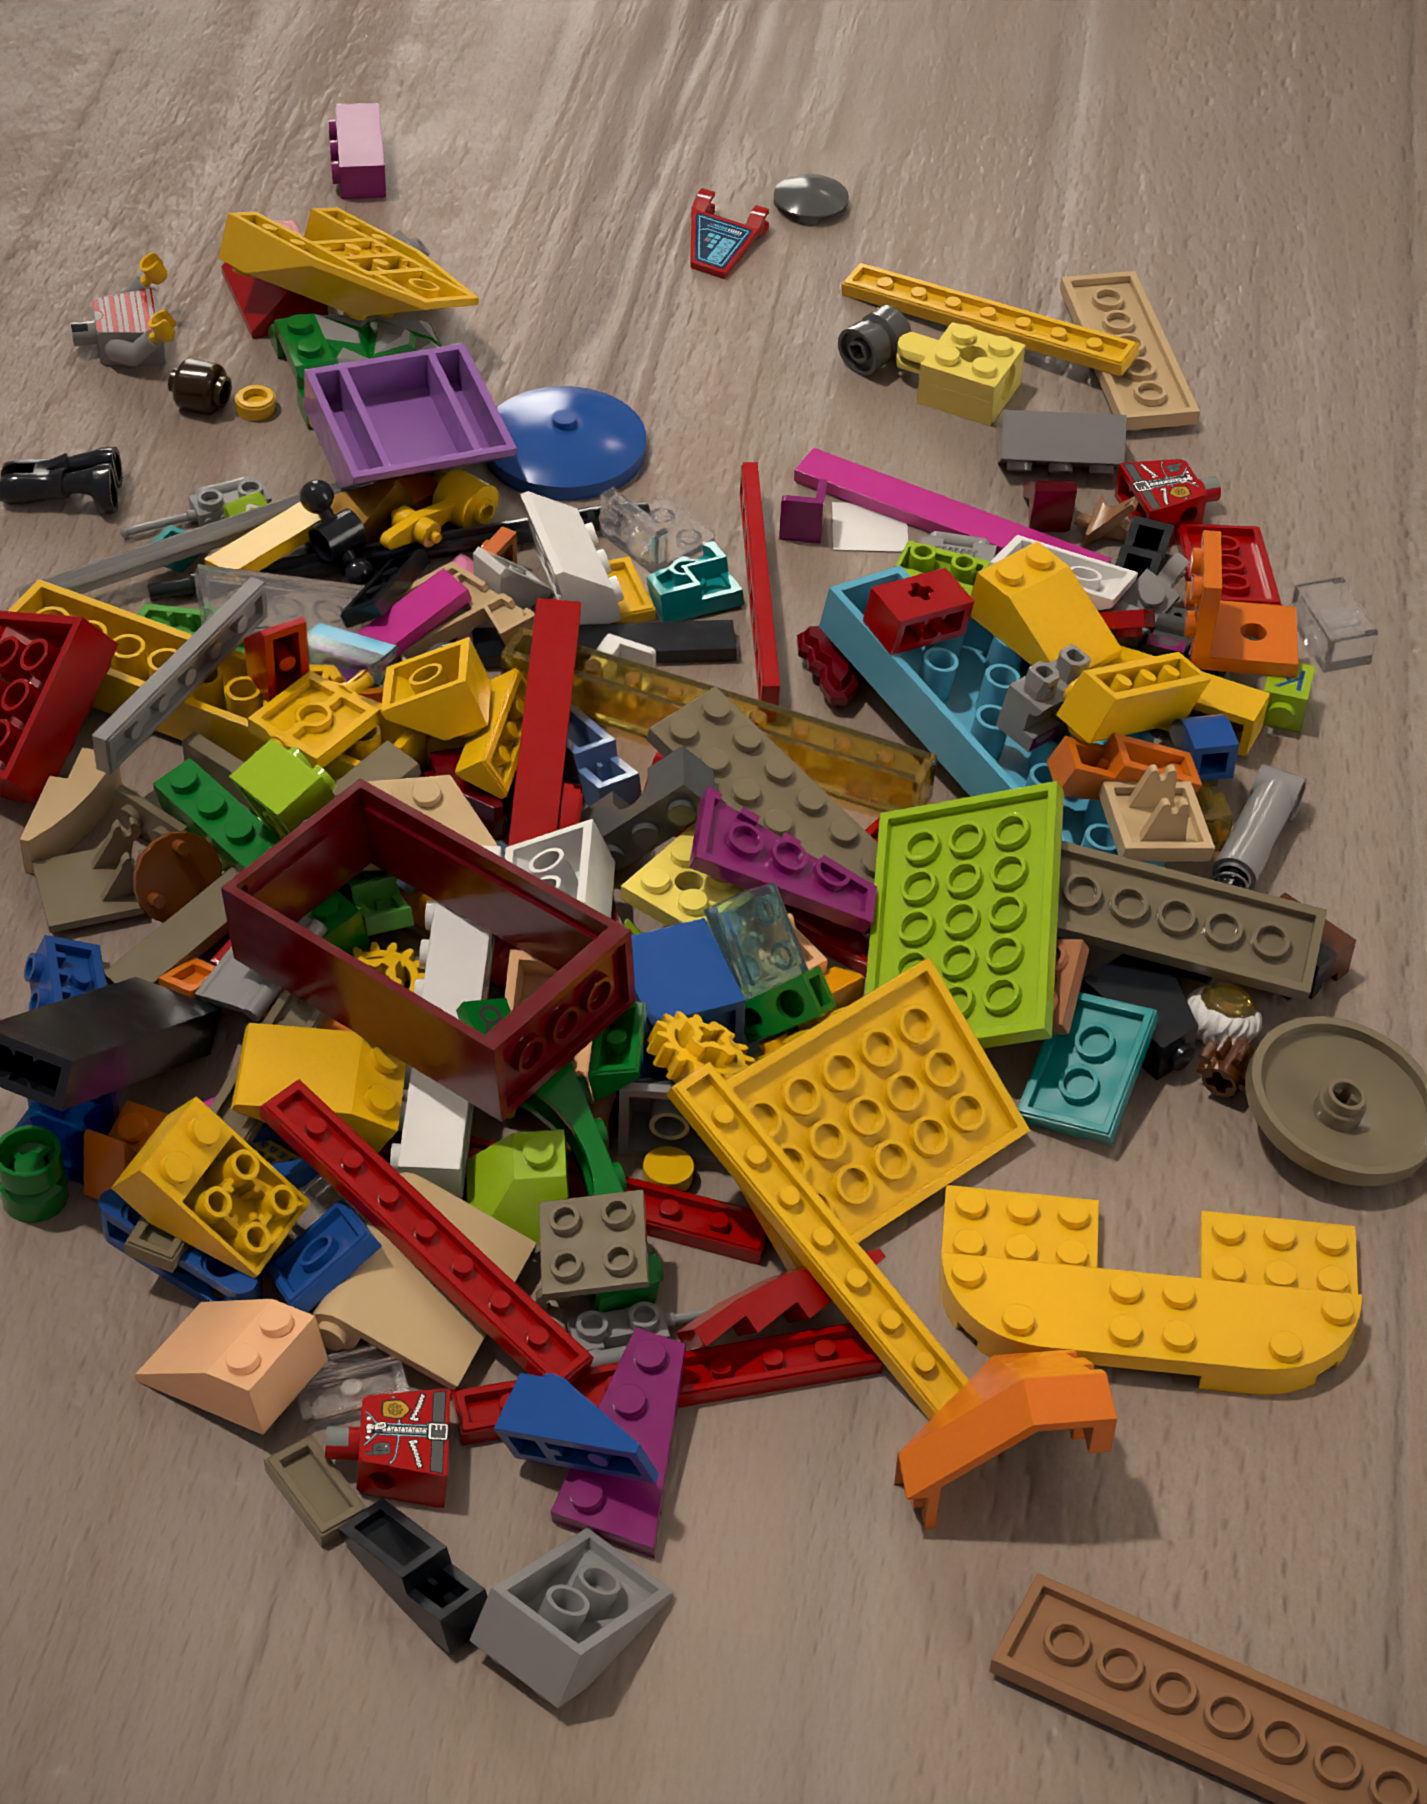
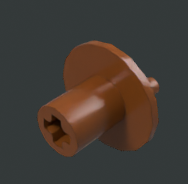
(174, 873)

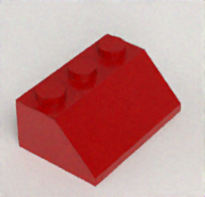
(265, 302)

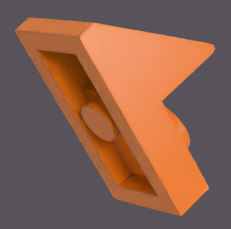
(110, 1155)

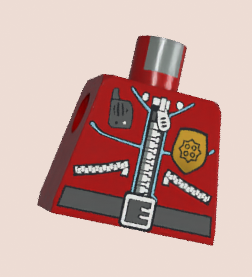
(1166, 491)
(398, 1446)

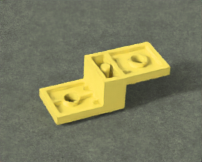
(657, 885)

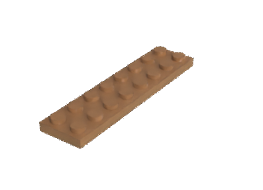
(1203, 1705)

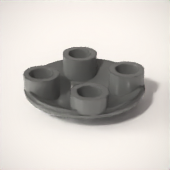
(811, 197)

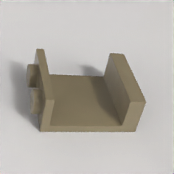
(147, 809)

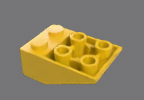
(211, 1189)

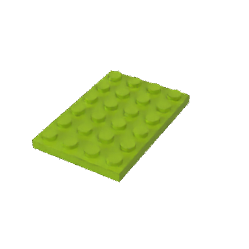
(981, 899)

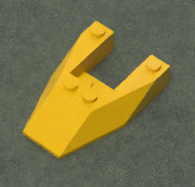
(341, 264)

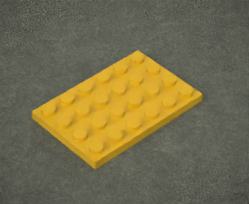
(881, 1103)

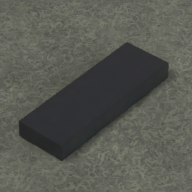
(385, 588)

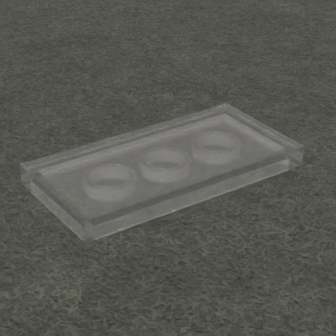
(285, 596)

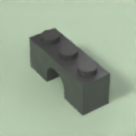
(660, 813)

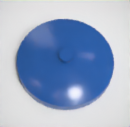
(570, 443)

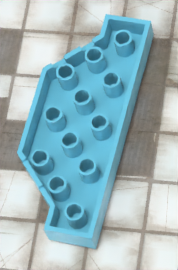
(953, 702)

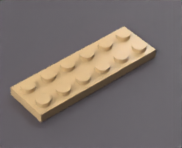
(1153, 386)

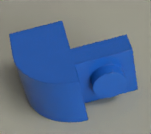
(1210, 743)

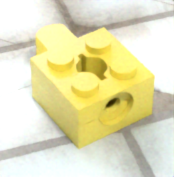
(963, 370)

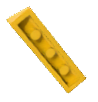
(493, 753)

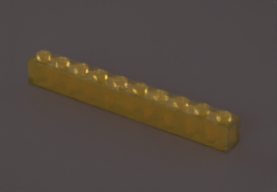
(835, 757)

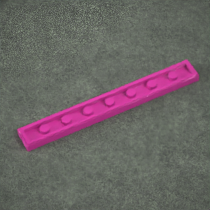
(915, 504)

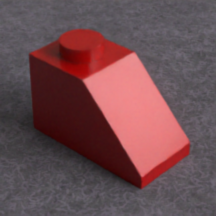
(277, 656)

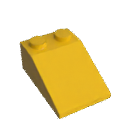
(1040, 608)
(337, 1065)

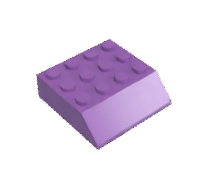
(404, 415)

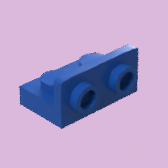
(63, 970)

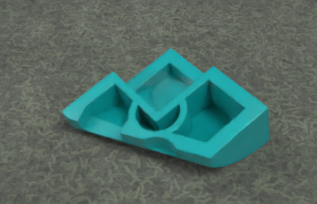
(694, 586)

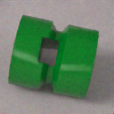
(32, 1174)

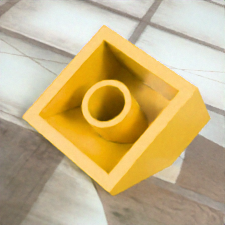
(439, 692)

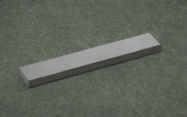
(179, 676)

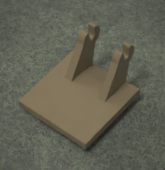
(91, 883)
(591, 1246)

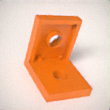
(1220, 627)

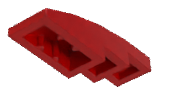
(748, 1312)

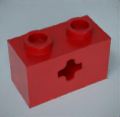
(918, 611)

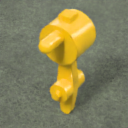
(457, 500)

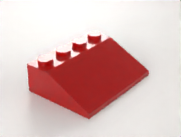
(46, 690)

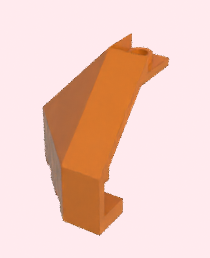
(999, 1408)

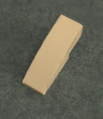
(68, 810)

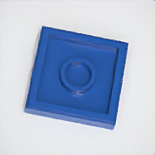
(322, 1256)

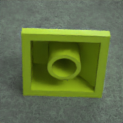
(517, 1175)

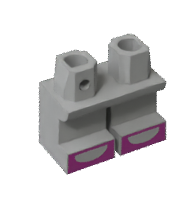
(1034, 700)

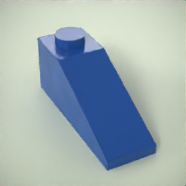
(560, 1427)

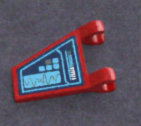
(720, 242)

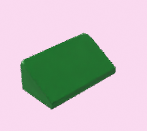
(618, 1052)

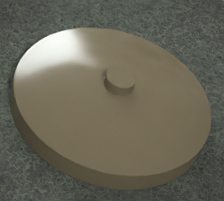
(1340, 1100)

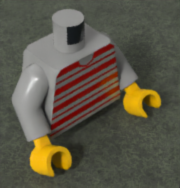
(130, 324)

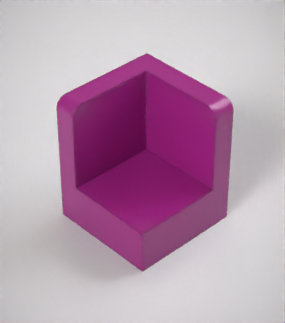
(803, 516)

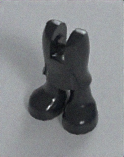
(88, 473)

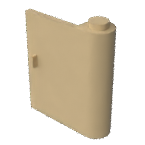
(403, 1310)

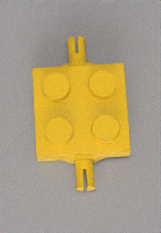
(317, 716)

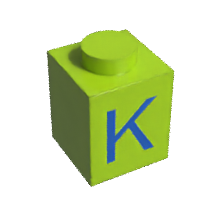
(1288, 699)

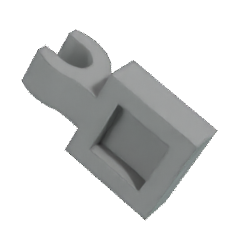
(1157, 591)

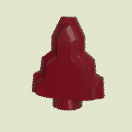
(827, 662)

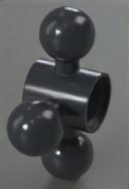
(336, 533)

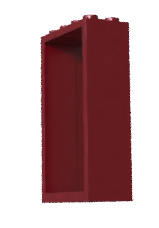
(375, 828)

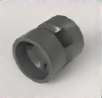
(872, 340)

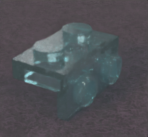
(756, 939)

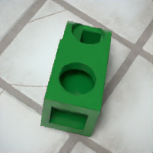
(788, 1005)

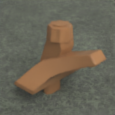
(1106, 521)

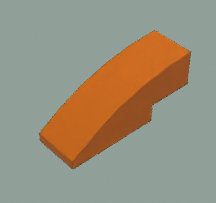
(1084, 765)

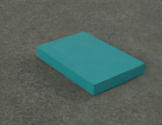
(1089, 1075)

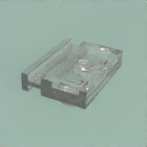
(343, 1381)

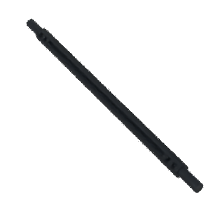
(312, 566)

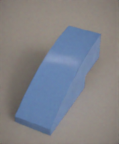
(595, 763)

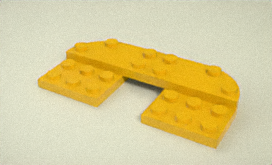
(1260, 1319)

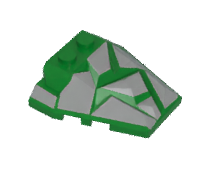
(328, 340)

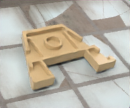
(484, 606)

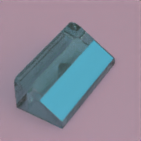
(349, 651)

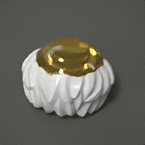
(1224, 1011)

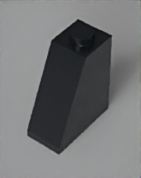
(1153, 987)

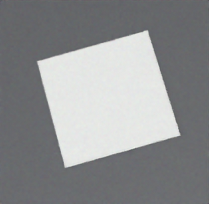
(866, 530)

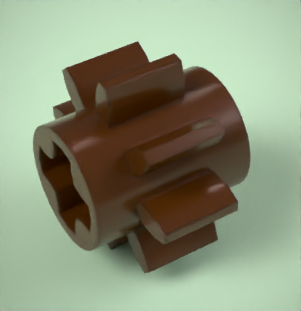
(1225, 1065)

